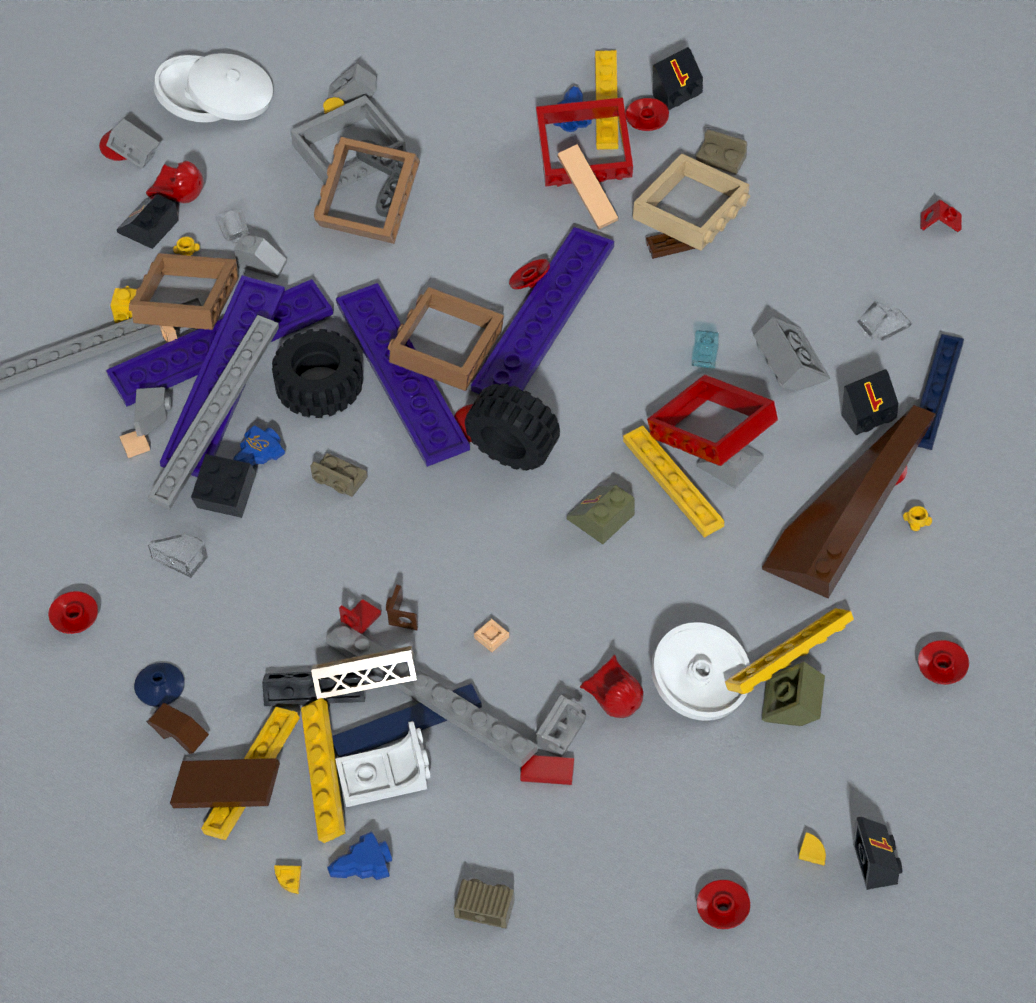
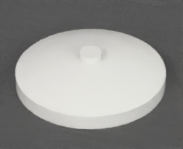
(229, 86)
(172, 89)
(693, 668)

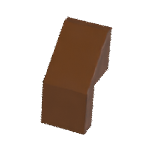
(176, 724)

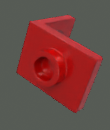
(944, 213)
(360, 617)

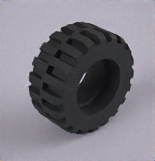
(322, 395)
(512, 427)

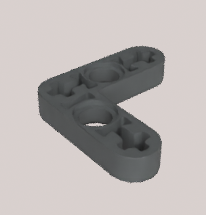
(388, 169)

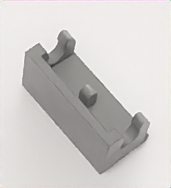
(132, 143)
(560, 726)

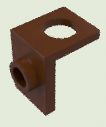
(392, 607)

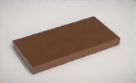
(225, 783)

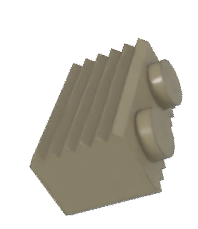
(484, 903)

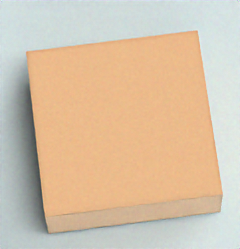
(168, 333)
(134, 445)
(491, 635)

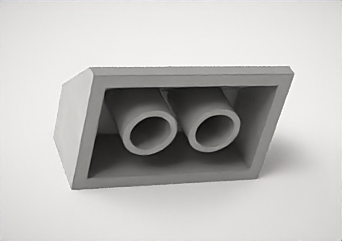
(790, 355)

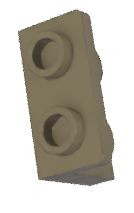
(722, 151)
(338, 474)

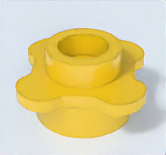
(186, 246)
(914, 513)

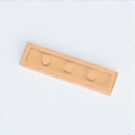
(587, 186)

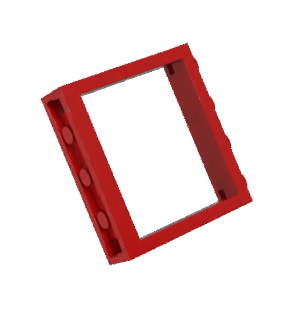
(577, 112)
(759, 409)

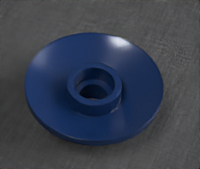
(158, 692)

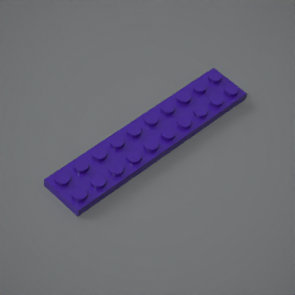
(249, 299)
(545, 311)
(185, 355)
(411, 393)

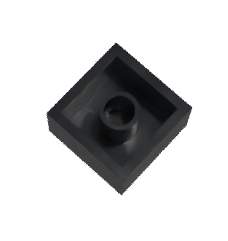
(223, 485)

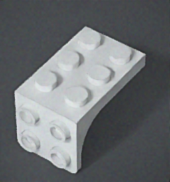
(385, 771)

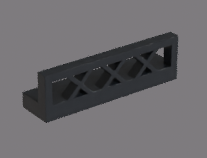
(299, 689)

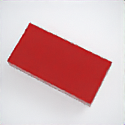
(548, 770)

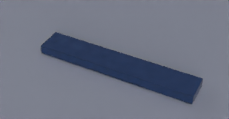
(939, 383)
(393, 726)

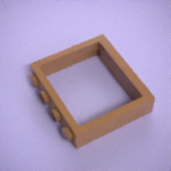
(399, 200)
(178, 314)
(437, 368)

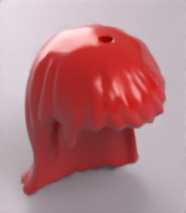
(179, 183)
(615, 689)

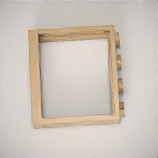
(648, 214)

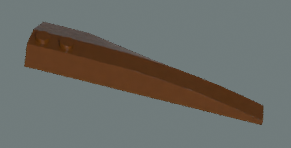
(829, 532)

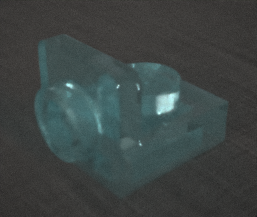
(705, 349)

